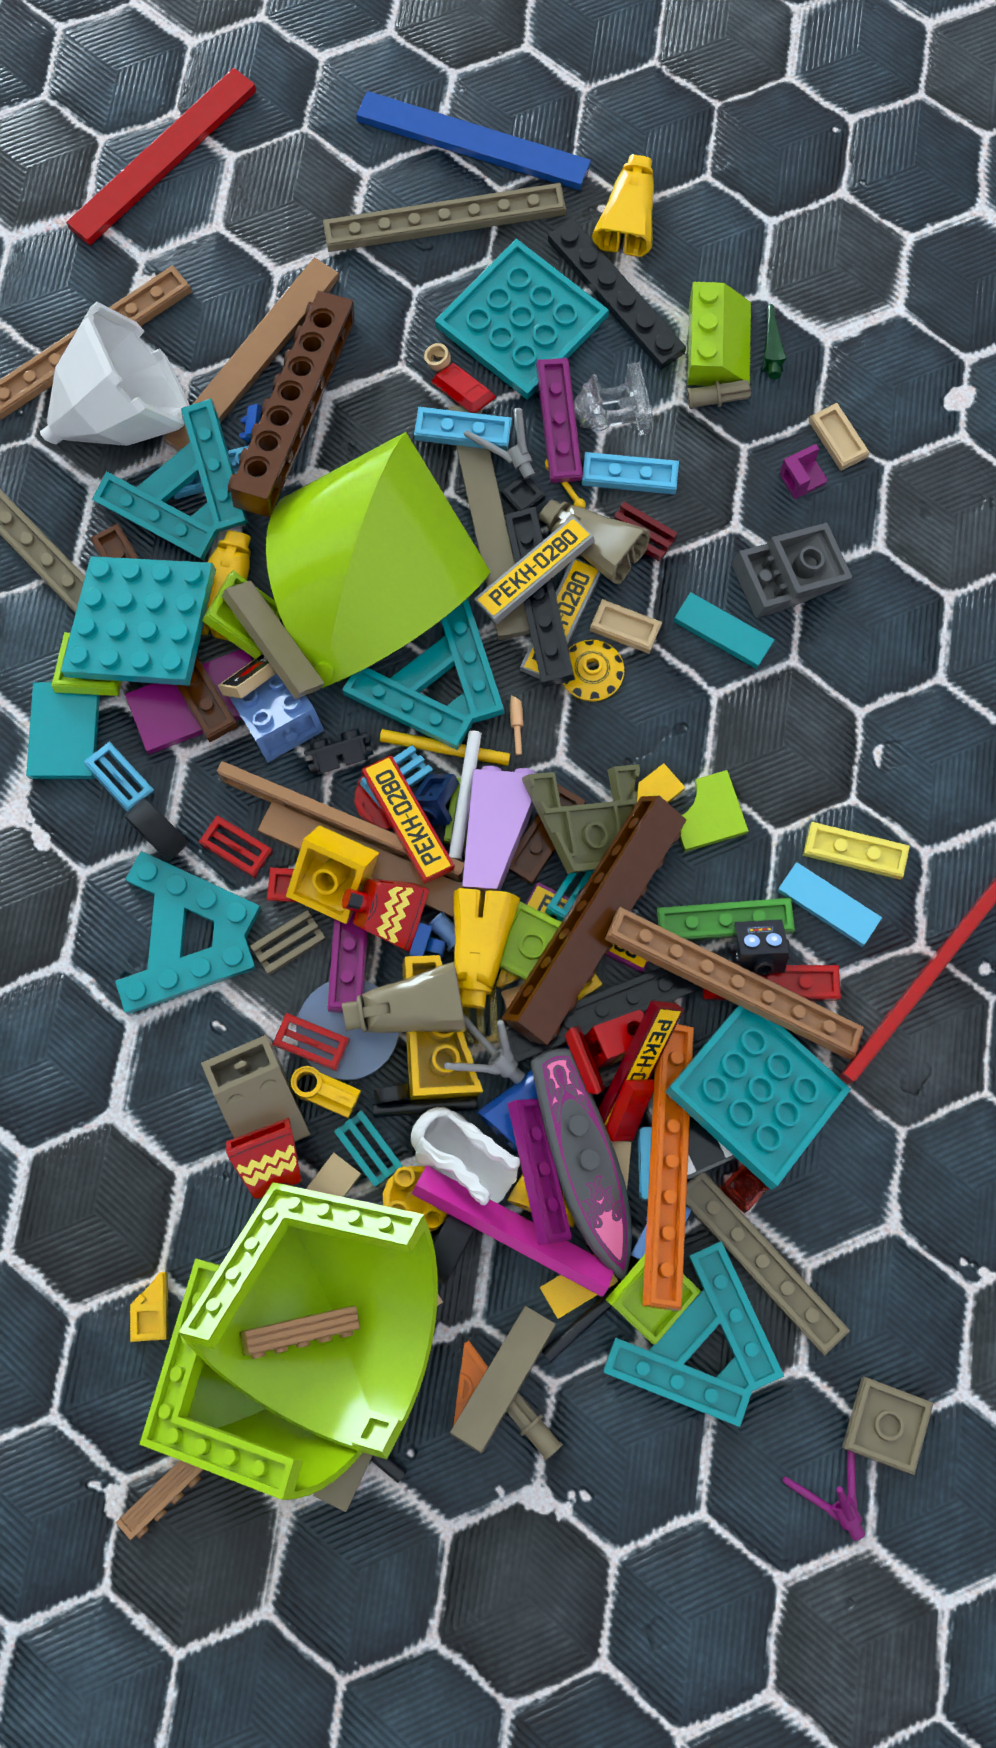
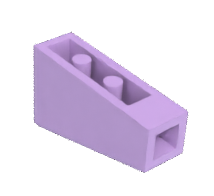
(495, 826)

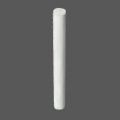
(464, 796)

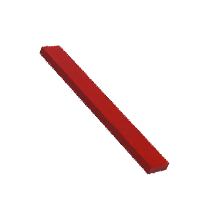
(161, 156)
(919, 985)

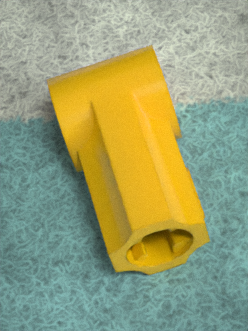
(328, 1092)

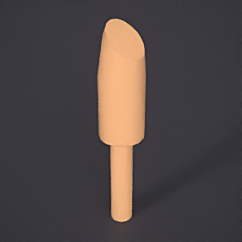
(516, 722)

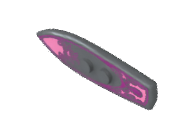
(584, 1159)

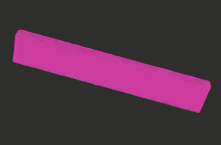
(512, 1231)

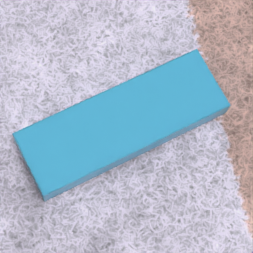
(449, 427)
(630, 473)
(829, 904)

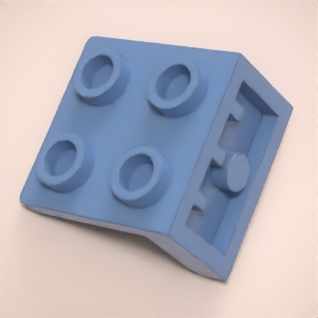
(277, 718)

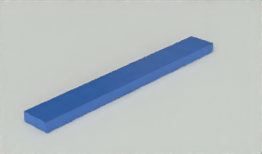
(473, 140)

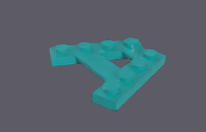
(203, 455)
(401, 696)
(168, 971)
(663, 1367)

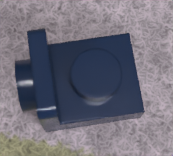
(433, 796)

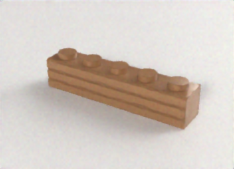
(299, 1331)
(154, 1502)

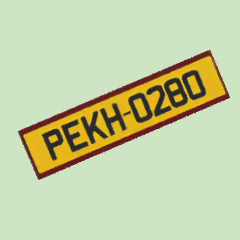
(643, 1050)

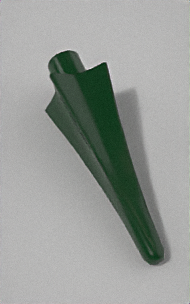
(774, 352)

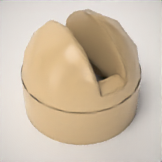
(440, 353)

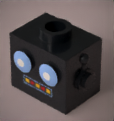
(760, 946)

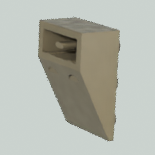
(253, 1089)

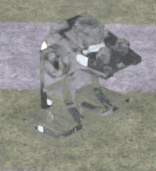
(631, 398)

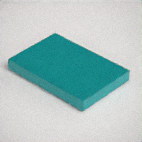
(61, 733)

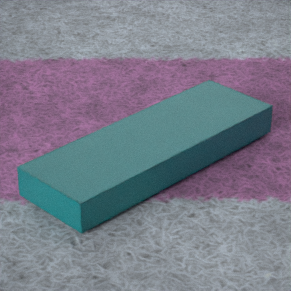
(723, 630)

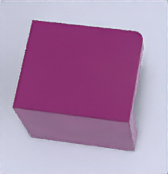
(802, 472)

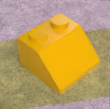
(327, 868)

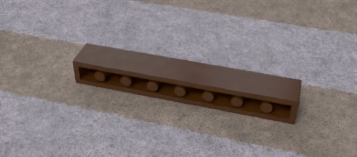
(580, 940)

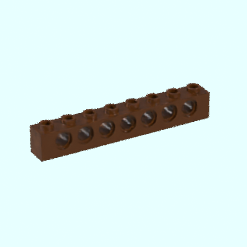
(292, 404)

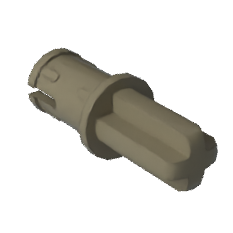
(718, 393)
(533, 1427)

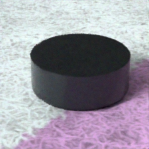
(391, 1093)

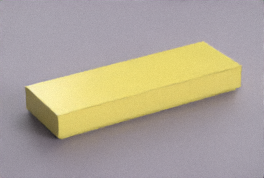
(856, 850)

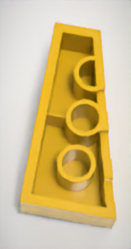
(431, 1050)

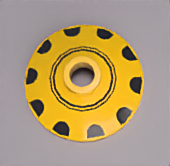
(598, 683)

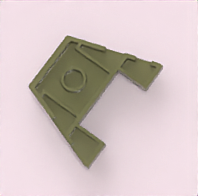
(586, 830)

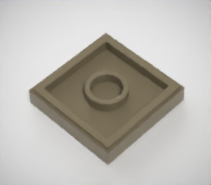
(887, 1425)

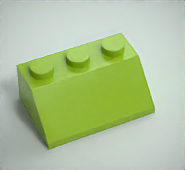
(718, 335)

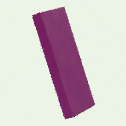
(165, 716)

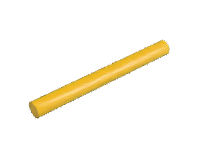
(433, 745)

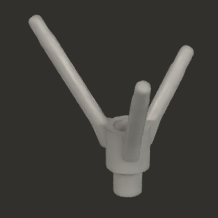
(518, 454)
(501, 1060)

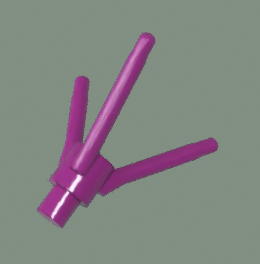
(843, 1510)

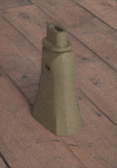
(614, 542)
(410, 1005)

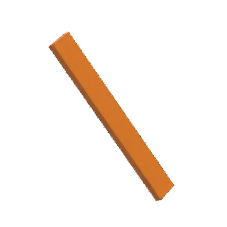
(667, 1180)

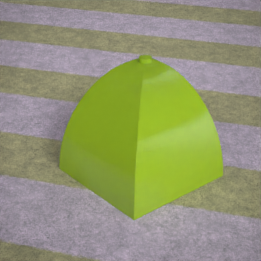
(368, 560)
(310, 1257)
(225, 1432)

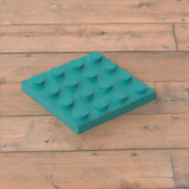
(520, 315)
(139, 620)
(758, 1093)

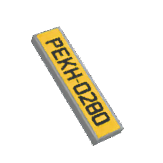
(534, 569)
(572, 599)

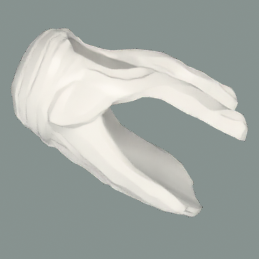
(464, 1154)

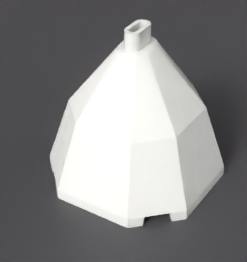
(112, 385)

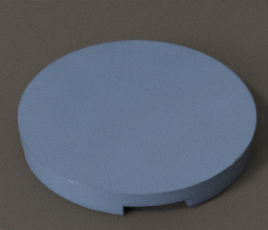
(365, 1051)

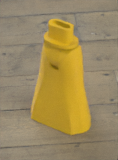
(628, 210)
(228, 556)
(480, 940)

